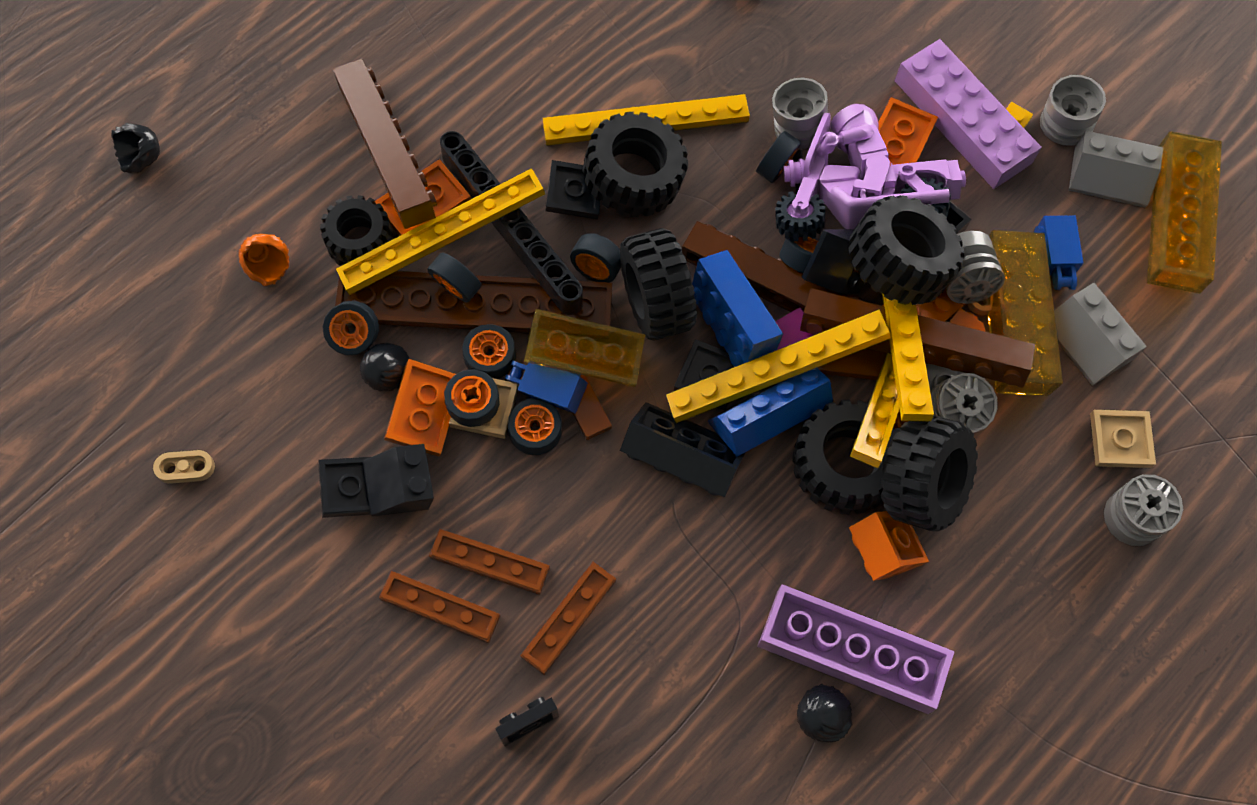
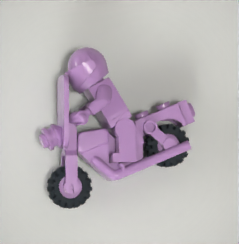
(854, 188)

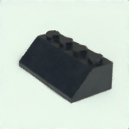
(681, 449)

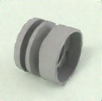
(799, 108)
(1072, 108)
(980, 273)
(951, 394)
(1130, 517)

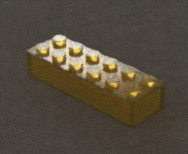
(1185, 214)
(1025, 308)

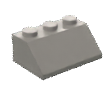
(1115, 168)
(1095, 334)

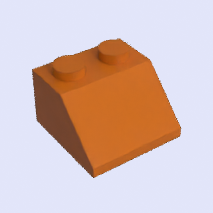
(887, 545)

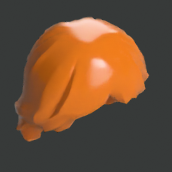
(264, 258)

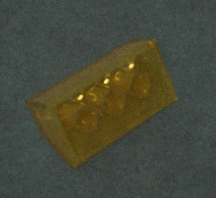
(584, 348)

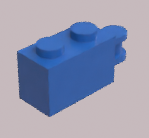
(1062, 249)
(551, 385)

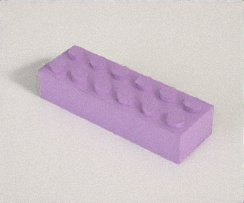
(967, 113)
(856, 649)

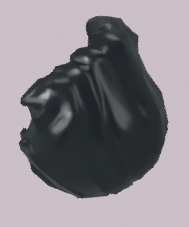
(135, 147)
(383, 366)
(824, 714)

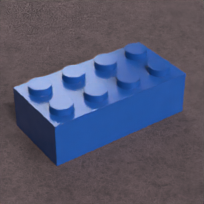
(734, 309)

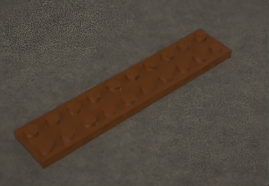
(503, 301)

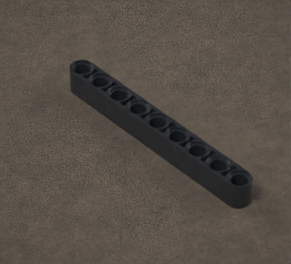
(478, 179)

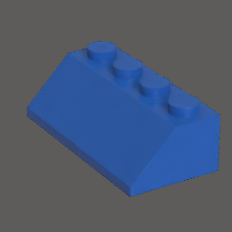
(772, 411)

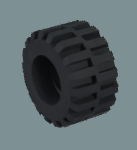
(354, 214)

